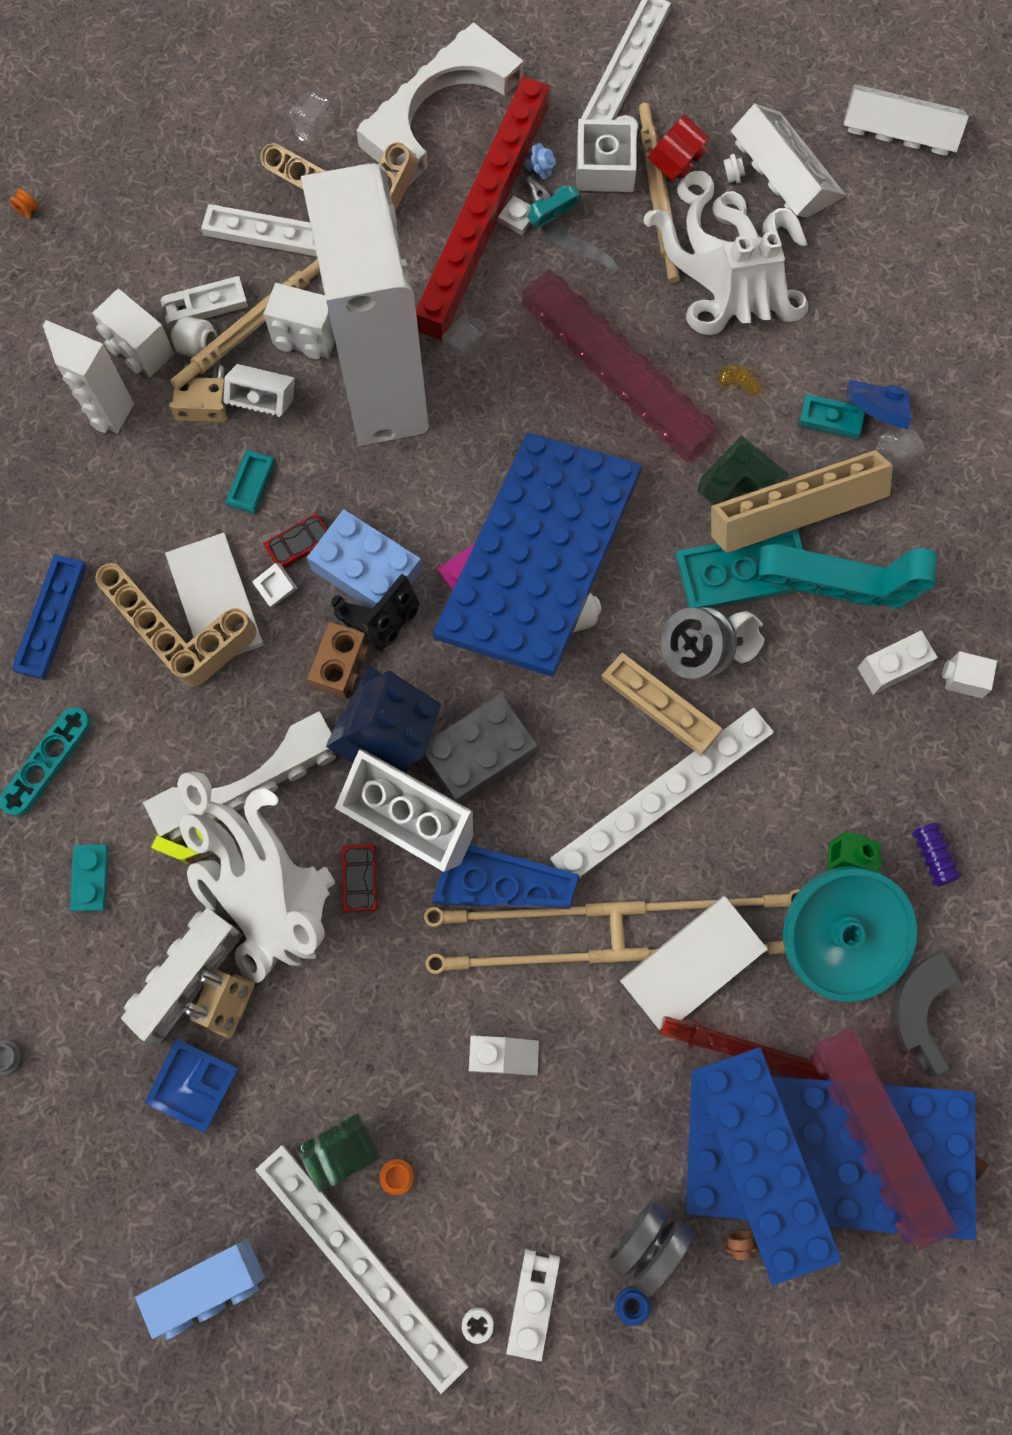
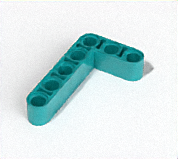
(847, 579)

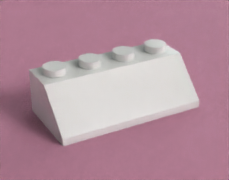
(905, 119)
(786, 161)
(90, 377)
(406, 812)
(176, 981)

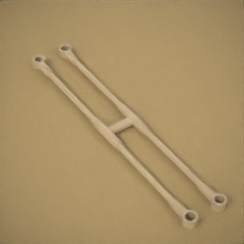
(613, 909)

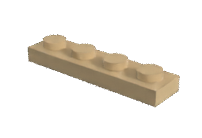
(662, 704)

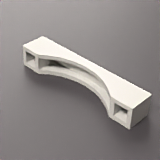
(301, 749)

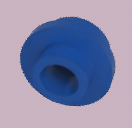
(632, 1318)

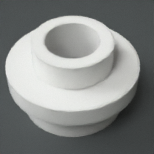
(734, 169)

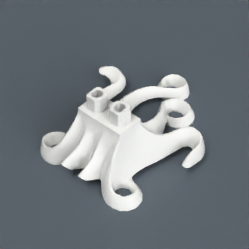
(740, 273)
(267, 895)

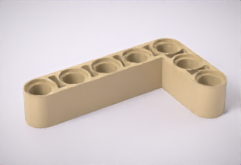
(292, 164)
(163, 633)

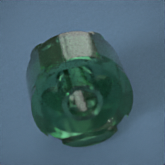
(338, 1153)

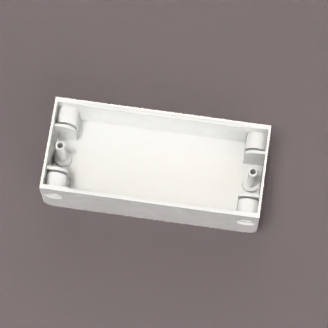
(368, 300)

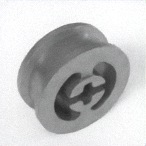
(715, 636)

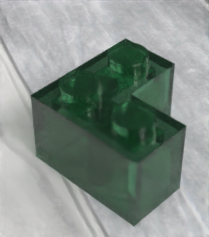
(742, 469)

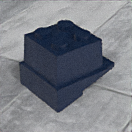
(385, 720)

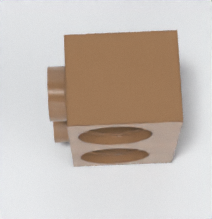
(330, 659)

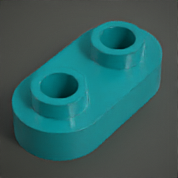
(546, 210)

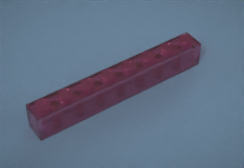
(619, 365)

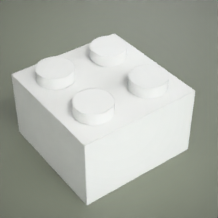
(606, 155)
(299, 321)
(133, 334)

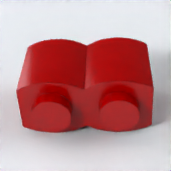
(678, 148)

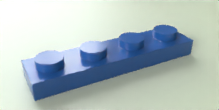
(49, 617)

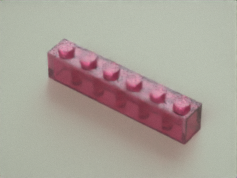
(884, 1140)

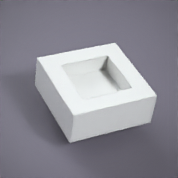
(515, 215)
(275, 585)

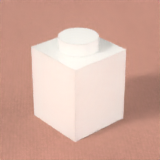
(969, 674)

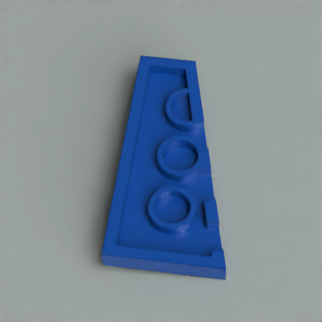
(504, 881)

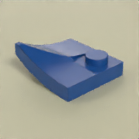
(884, 403)
(191, 1085)

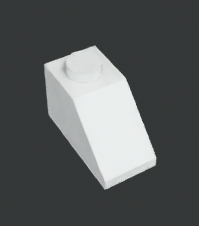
(503, 1055)

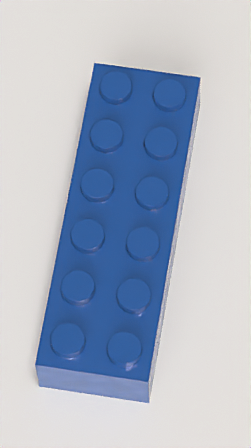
(767, 1167)

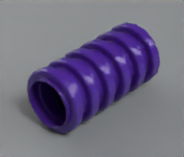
(936, 854)

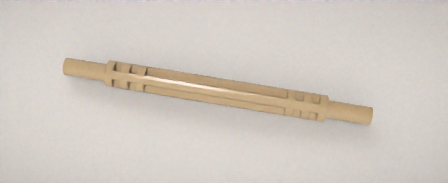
(657, 182)
(238, 331)

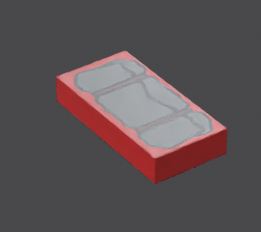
(296, 541)
(359, 878)

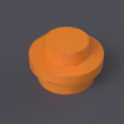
(396, 1177)

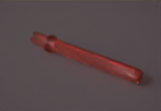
(730, 1045)

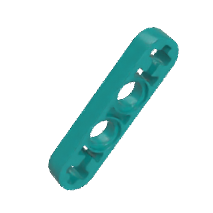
(41, 759)

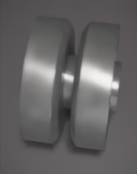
(650, 1247)

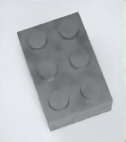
(479, 749)

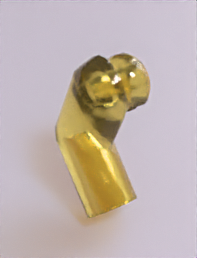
(740, 375)

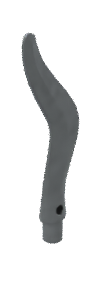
(560, 236)

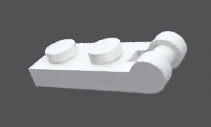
(204, 301)
(532, 1307)

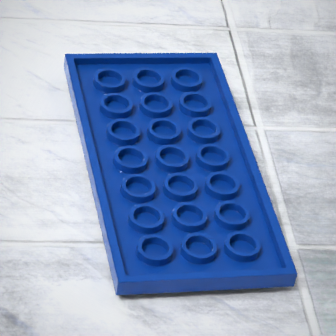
(538, 554)
(935, 1119)

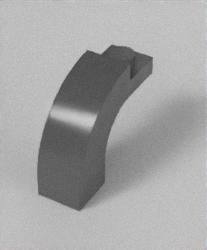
(911, 1007)

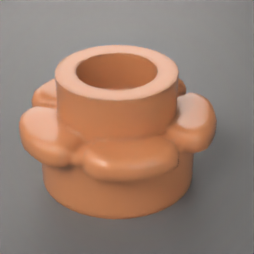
(741, 1244)

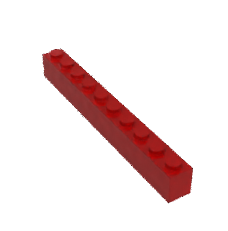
(482, 208)

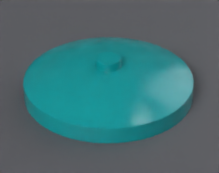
(850, 933)

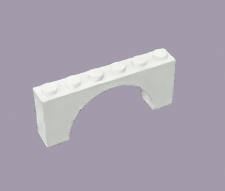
(468, 59)

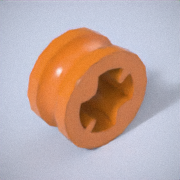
(23, 203)

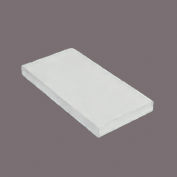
(209, 585)
(694, 963)

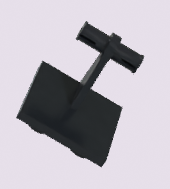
(386, 617)

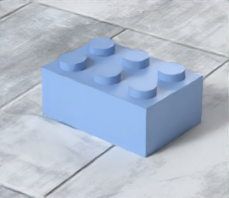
(361, 560)
(201, 1291)

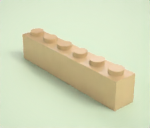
(800, 501)

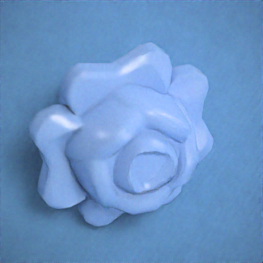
(541, 161)

